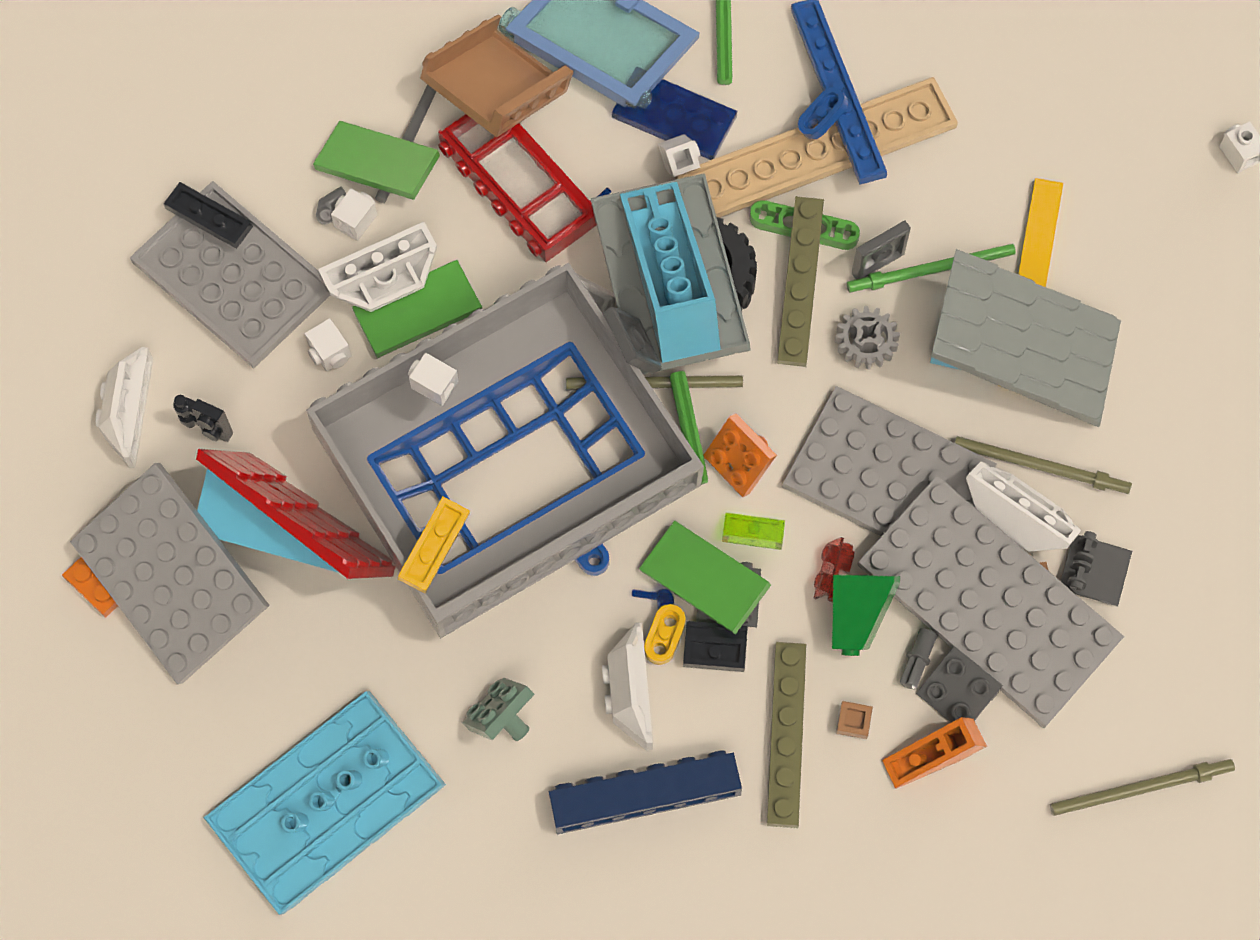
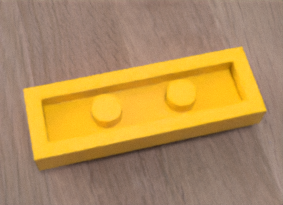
(433, 545)

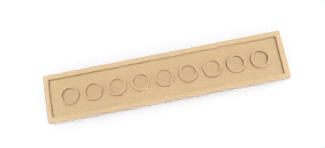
(795, 161)

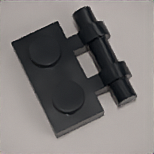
(209, 418)

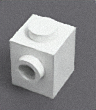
(1241, 146)
(680, 155)
(354, 213)
(327, 346)
(432, 378)

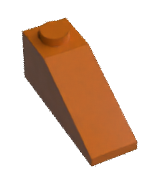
(935, 752)

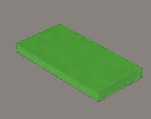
(376, 160)
(440, 303)
(705, 577)

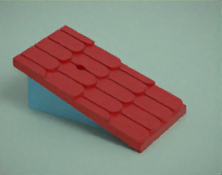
(260, 510)

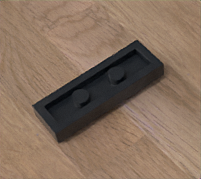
(208, 215)

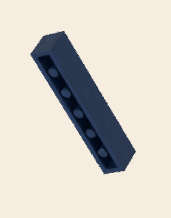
(645, 792)

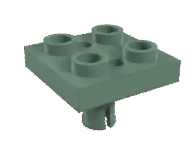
(499, 710)

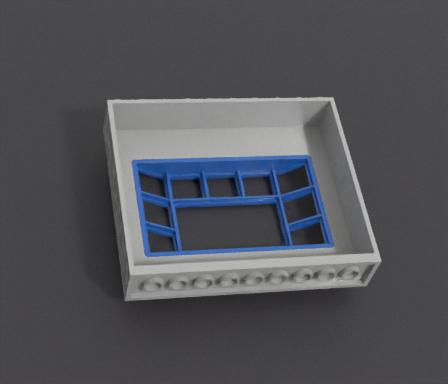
(495, 358)

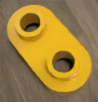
(663, 635)

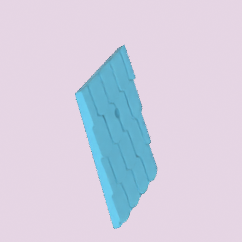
(304, 817)

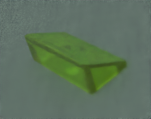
(753, 531)

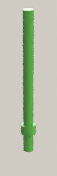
(878, 280)

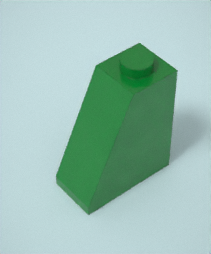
(859, 610)

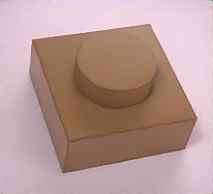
(854, 720)

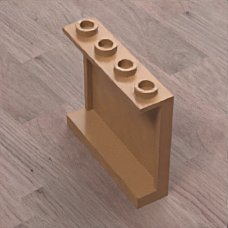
(493, 78)

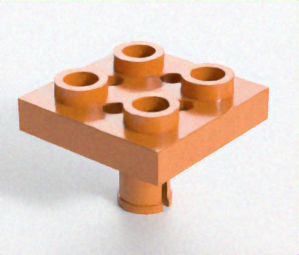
(743, 451)

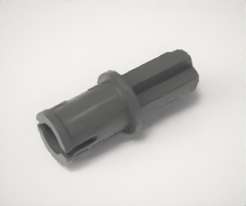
(918, 658)

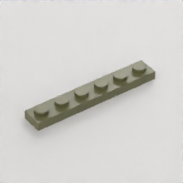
(800, 281)
(786, 735)

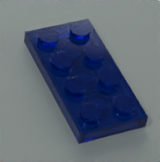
(681, 112)

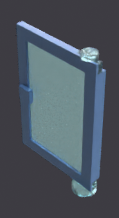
(608, 44)

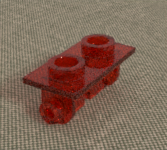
(836, 557)

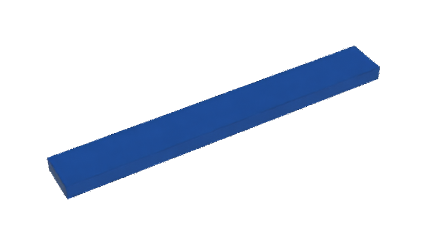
(832, 73)

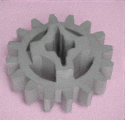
(869, 349)

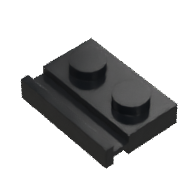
(714, 647)

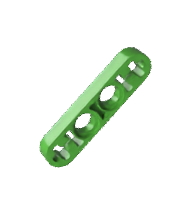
(768, 224)

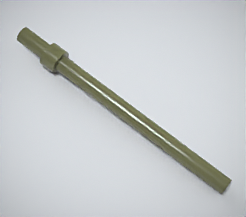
(664, 382)
(1099, 480)
(1200, 772)

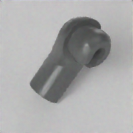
(327, 205)

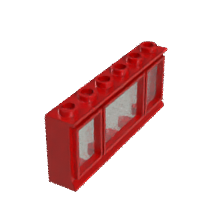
(520, 184)

